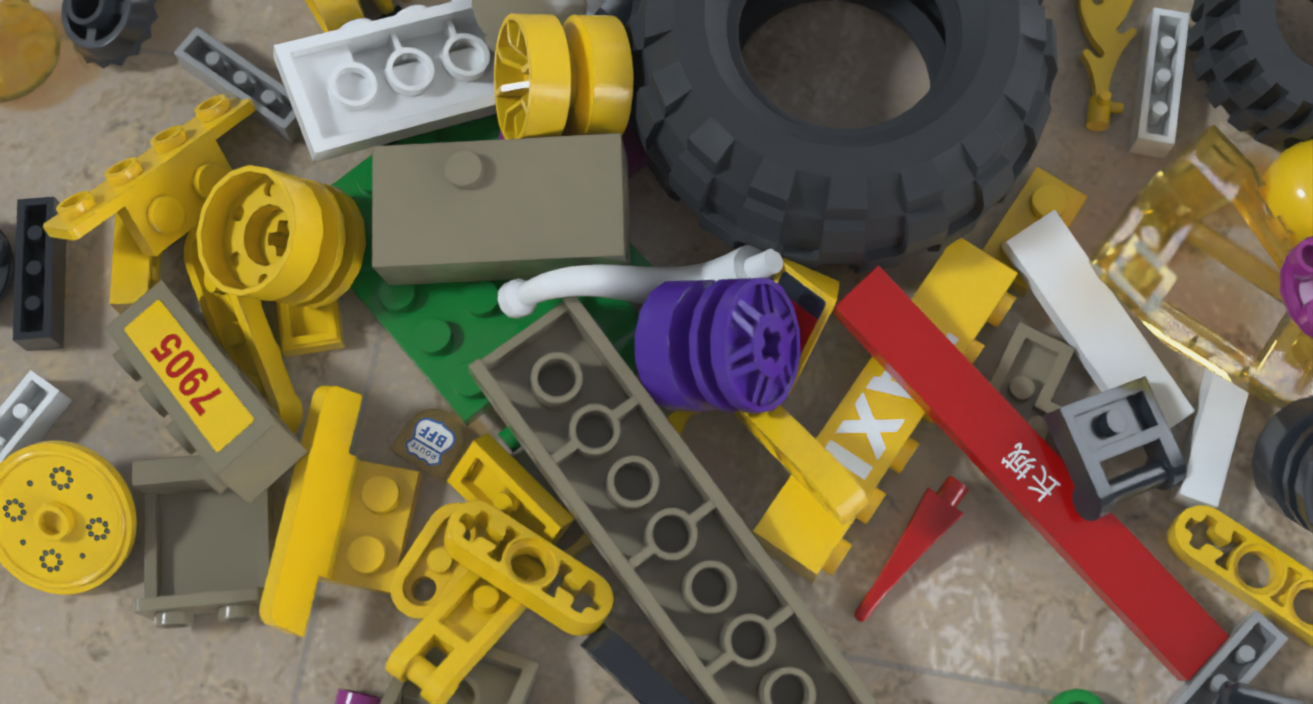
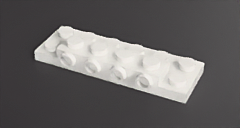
(389, 77)

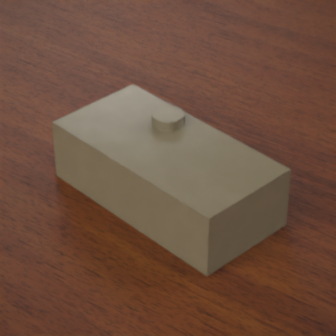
(499, 208)

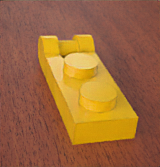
(462, 628)

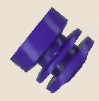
(718, 345)

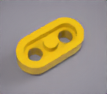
(428, 561)

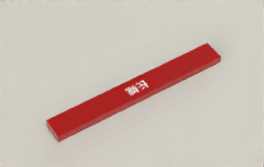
(1028, 474)

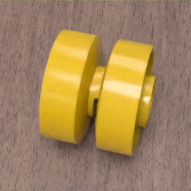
(562, 76)

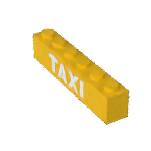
(878, 416)

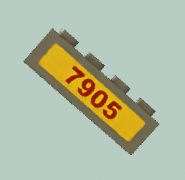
(204, 393)

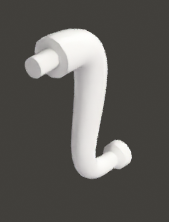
(630, 283)

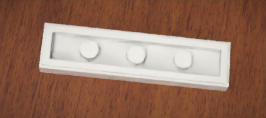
(1090, 313)

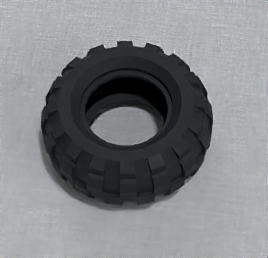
(836, 191)

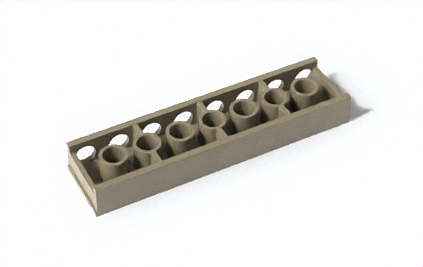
(660, 518)

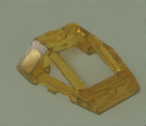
(1155, 225)

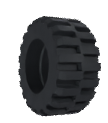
(1252, 70)

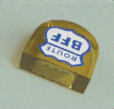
(431, 442)

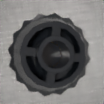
(108, 28)

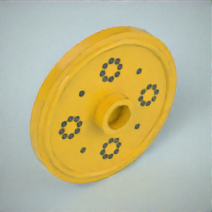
(63, 517)

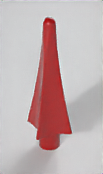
(929, 522)

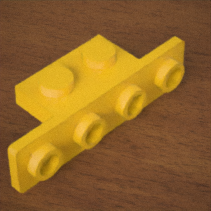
(163, 187)

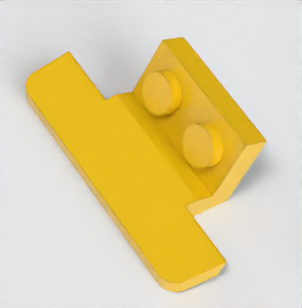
(340, 518)

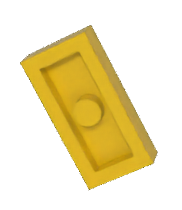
(1037, 198)
(495, 477)

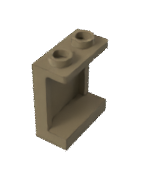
(200, 546)

